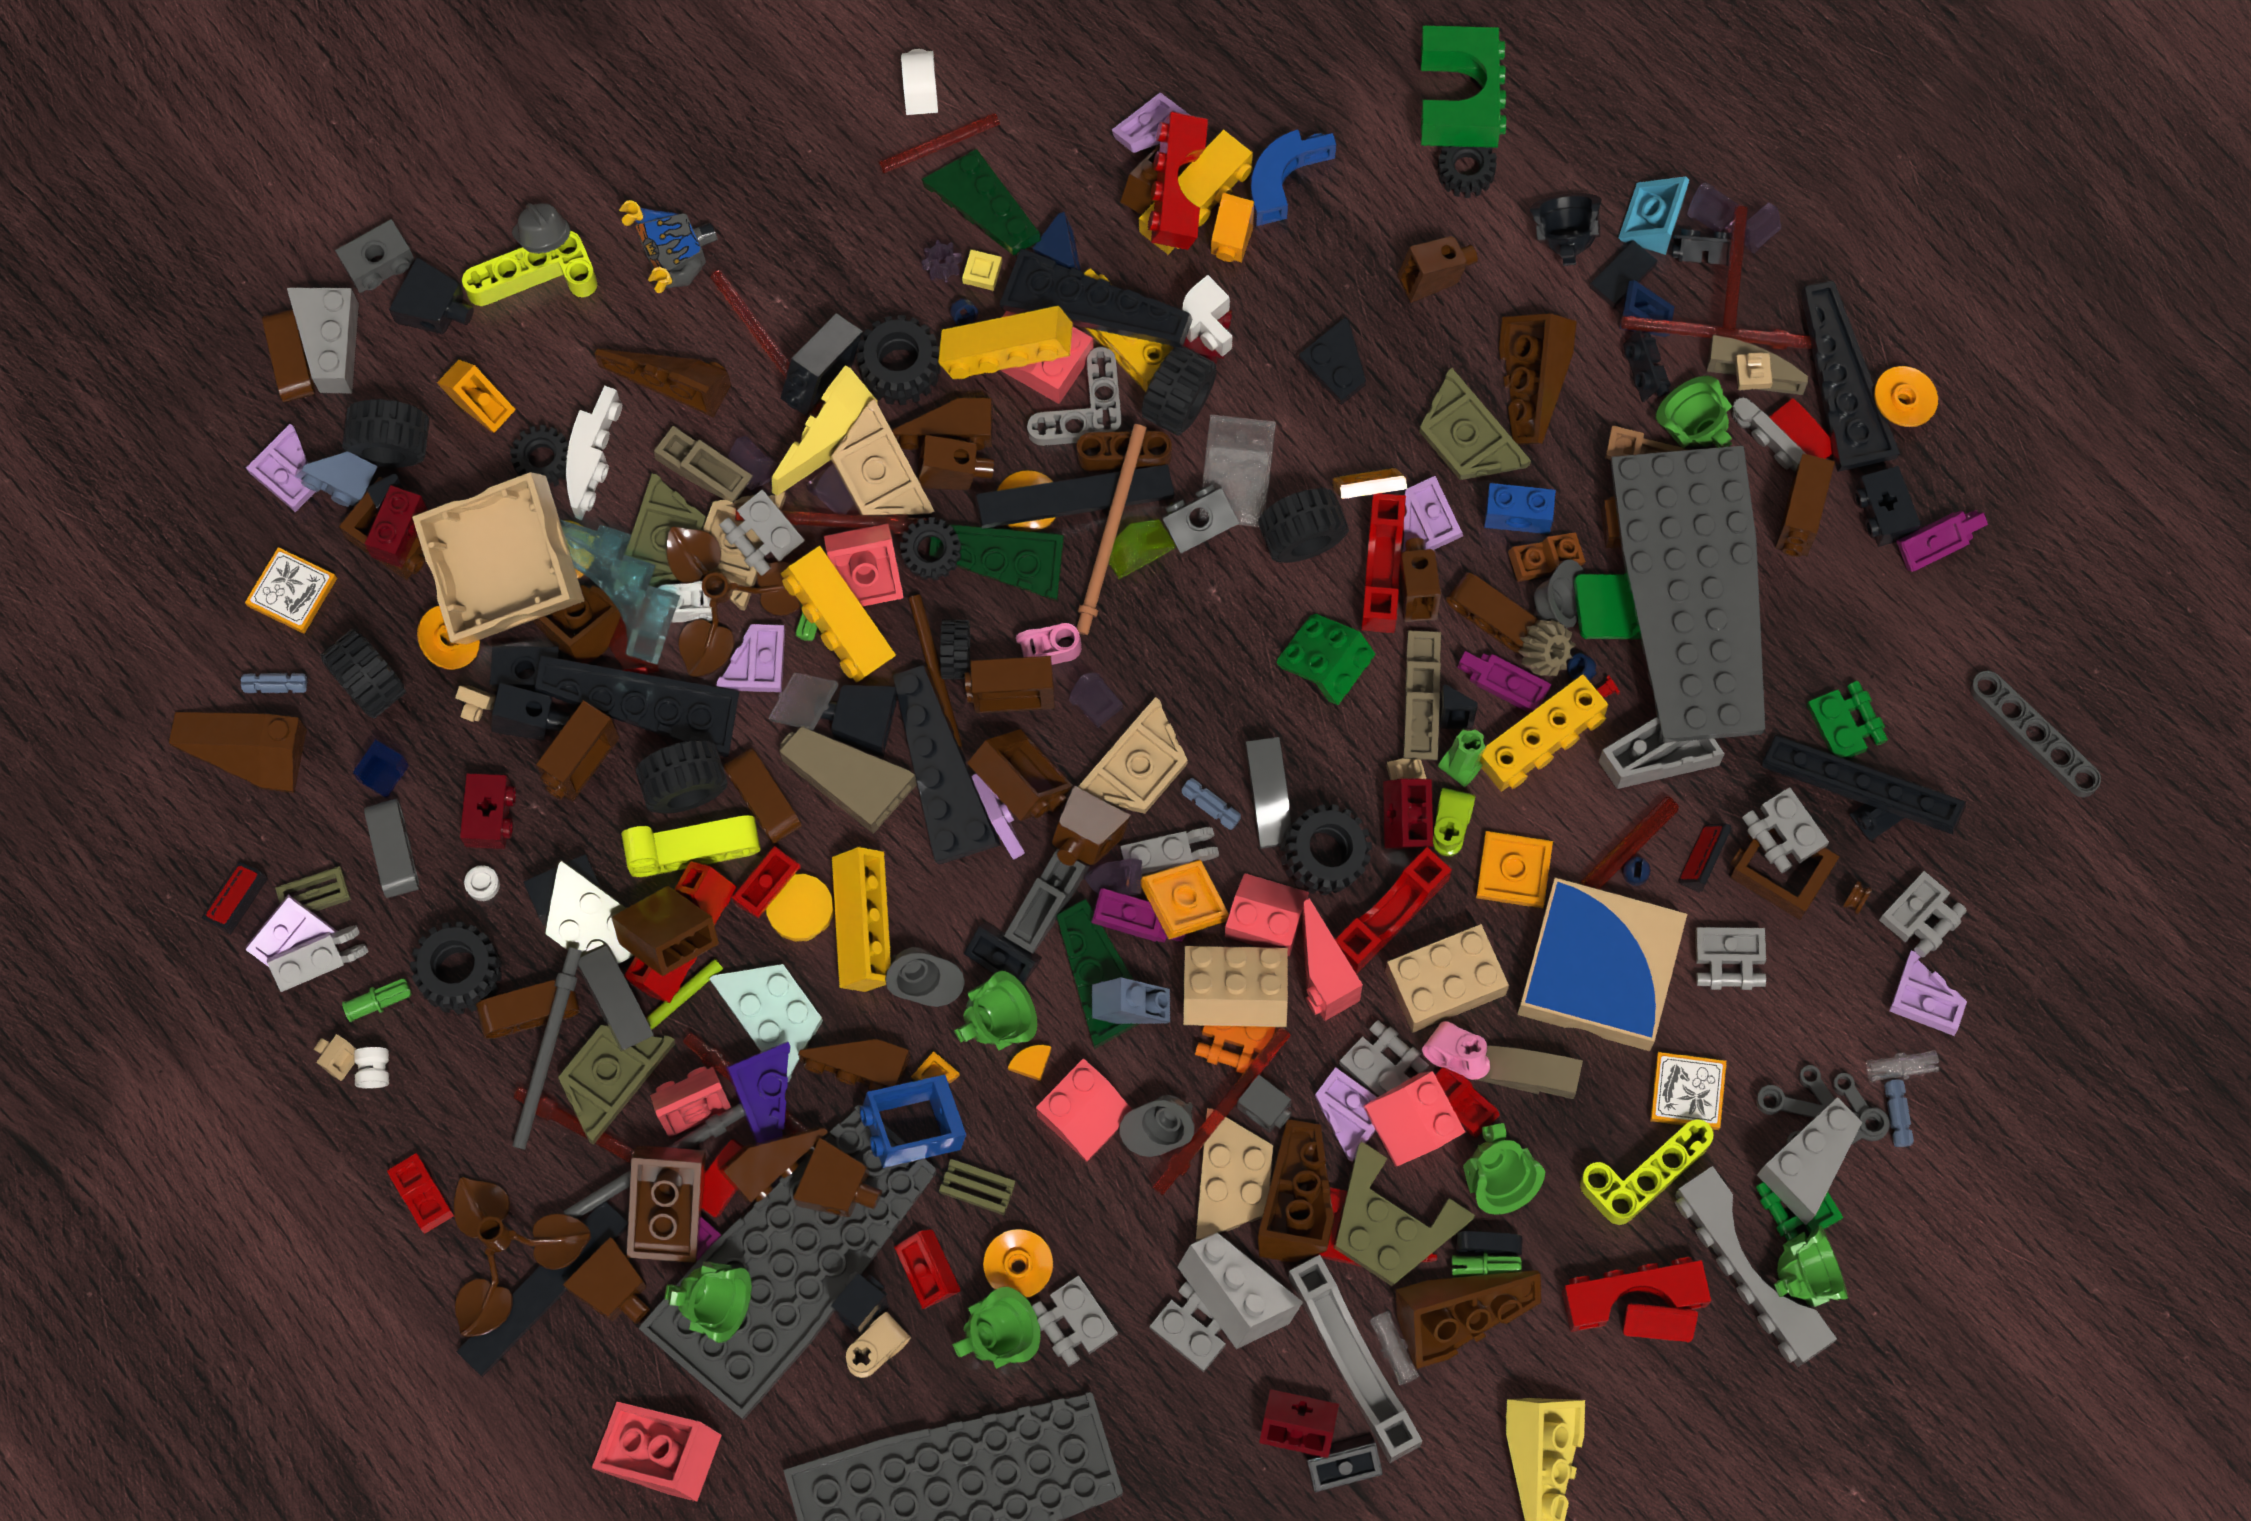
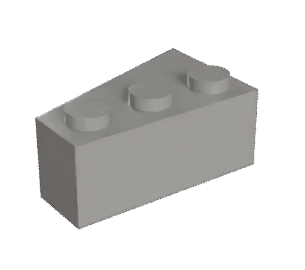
(328, 334)
(1646, 758)
(1811, 1160)
(1237, 1290)

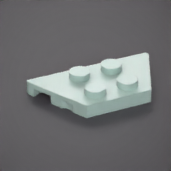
(770, 1008)

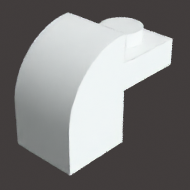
(919, 82)
(1206, 305)

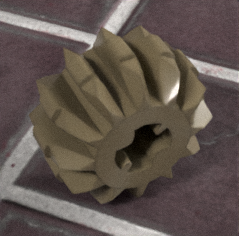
(1546, 647)

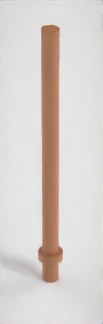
(1088, 609)

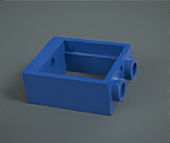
(947, 1116)

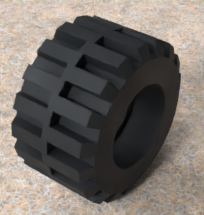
(899, 336)
(1178, 390)
(386, 433)
(1303, 525)
(363, 673)
(681, 777)
(1344, 831)
(442, 945)

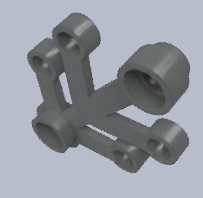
(1825, 1098)

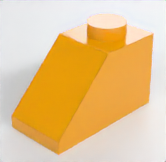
(1232, 228)
(476, 395)

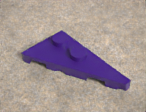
(761, 1090)

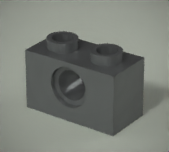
(382, 241)
(1187, 534)

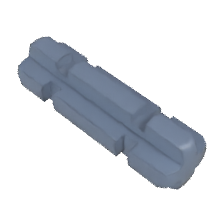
(274, 683)
(1211, 803)
(1899, 1113)

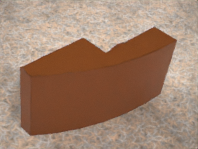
(1543, 558)

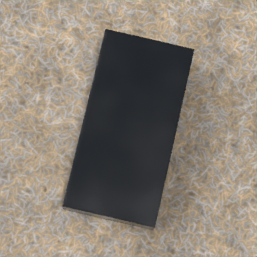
(1629, 265)

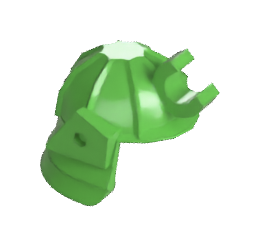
(1696, 413)
(999, 1013)
(1502, 1173)
(1810, 1270)
(713, 1299)
(1001, 1329)

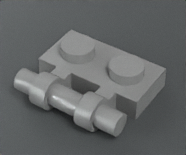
(769, 525)
(1792, 824)
(1915, 906)
(1730, 946)
(1373, 1069)
(1082, 1314)
(1187, 1334)

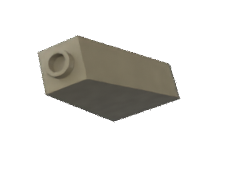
(850, 778)

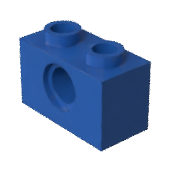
(1519, 508)

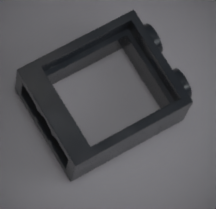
(819, 363)

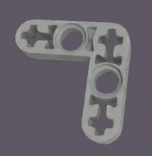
(1090, 417)

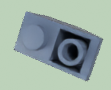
(340, 475)
(1130, 1002)

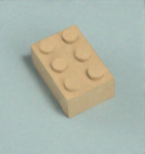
(1446, 978)
(1236, 986)

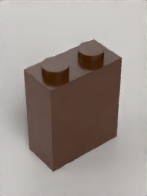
(665, 930)

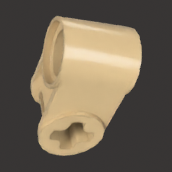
(881, 1341)

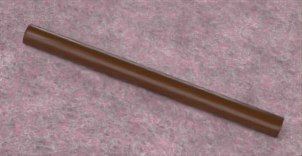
(931, 659)

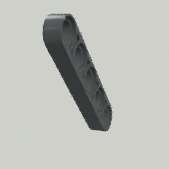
(2040, 750)

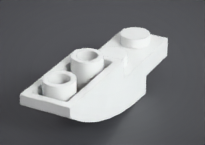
(585, 460)

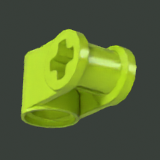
(1452, 817)

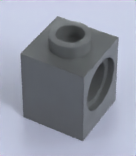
(1265, 1104)

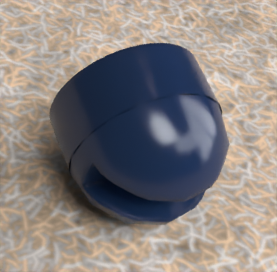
(971, 315)
(1581, 661)
(1629, 868)

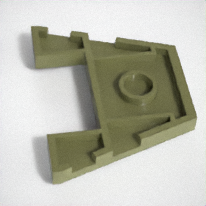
(1383, 1235)

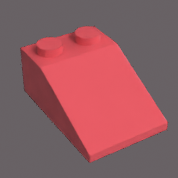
(1056, 376)
(1329, 976)
(690, 1101)
(657, 1450)

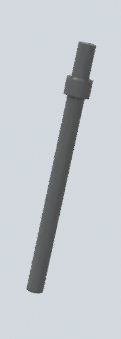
(565, 983)
(714, 1127)

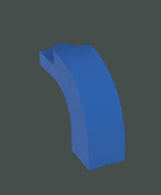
(1277, 163)

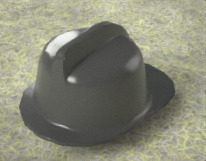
(540, 228)
(1556, 596)
(924, 978)
(1158, 1126)

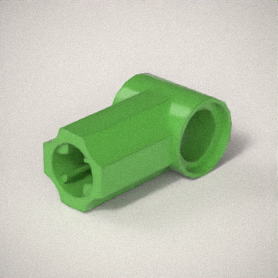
(1463, 758)

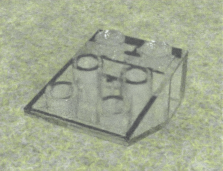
(1240, 462)

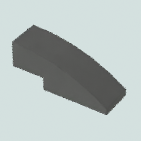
(1268, 790)
(1045, 901)
(614, 998)

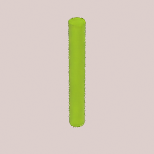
(683, 994)

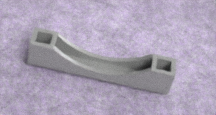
(1796, 1327)
(1353, 1359)

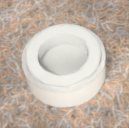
(482, 883)

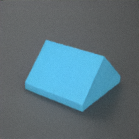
(1654, 213)

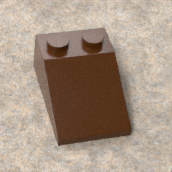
(665, 1203)

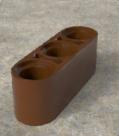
(288, 356)
(1110, 442)
(1490, 611)
(762, 796)
(521, 1010)

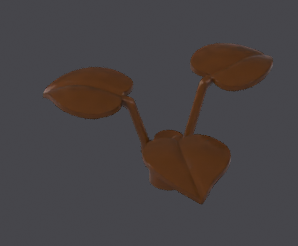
(692, 556)
(479, 1214)

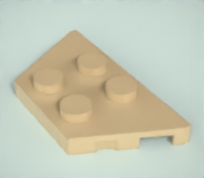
(877, 468)
(732, 560)
(1139, 763)
(1232, 1179)

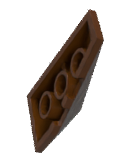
(1536, 361)
(680, 379)
(584, 628)
(248, 745)
(1298, 1204)
(1452, 1311)

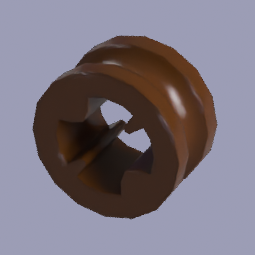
(1857, 897)

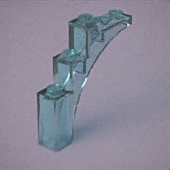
(626, 581)

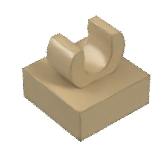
(1753, 371)
(475, 700)
(1406, 769)
(336, 1056)

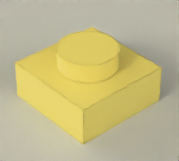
(982, 270)

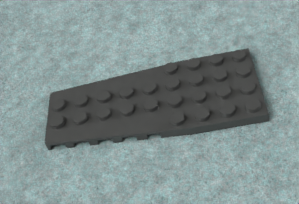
(1694, 587)
(796, 1271)
(995, 1468)

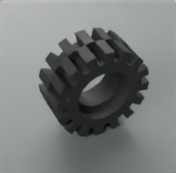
(1467, 183)
(535, 440)
(919, 532)
(955, 648)

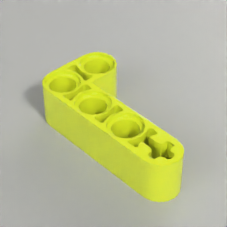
(529, 275)
(702, 843)
(1652, 1168)

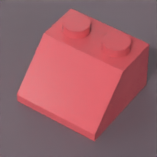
(866, 563)
(1265, 913)
(1083, 1110)
(1414, 1118)

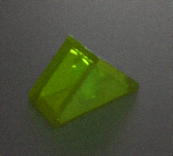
(1138, 546)

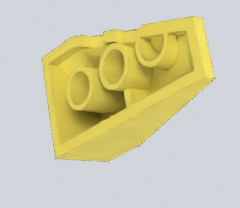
(822, 435)
(1542, 1450)

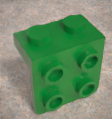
(1605, 607)
(1328, 656)

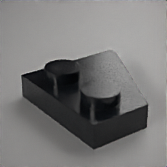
(1336, 362)

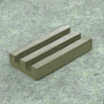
(315, 879)
(982, 1174)

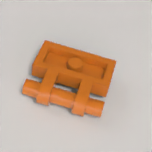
(1248, 1037)

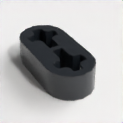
(1493, 1243)

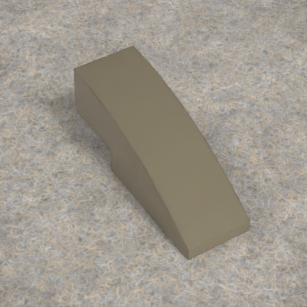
(1785, 376)
(701, 465)
(1533, 1071)

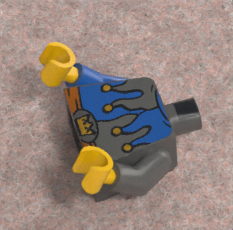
(669, 244)

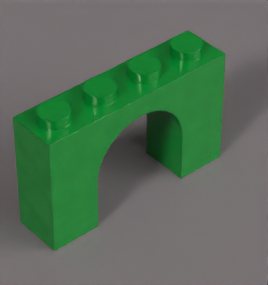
(1478, 55)

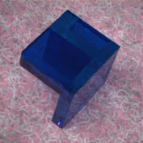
(380, 768)

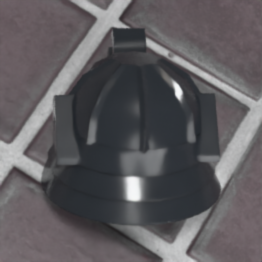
(1567, 223)

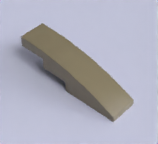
(1422, 695)

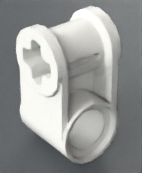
(689, 604)

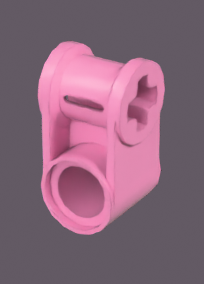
(1046, 642)
(1457, 1051)

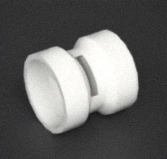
(371, 1067)

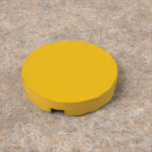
(801, 908)

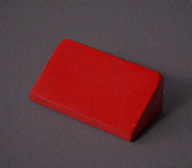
(765, 882)
(927, 1268)
(1659, 1322)

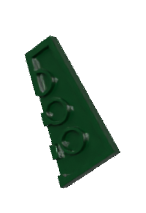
(983, 200)
(1010, 556)
(1092, 962)

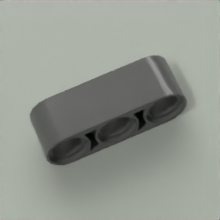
(391, 848)

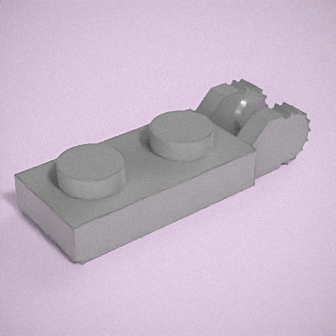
(1767, 433)
(1170, 850)
(314, 958)

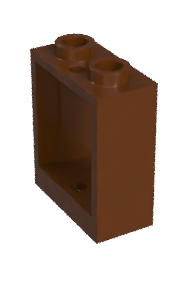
(1804, 505)
(360, 521)
(1010, 684)
(577, 752)
(1020, 775)
(1775, 894)

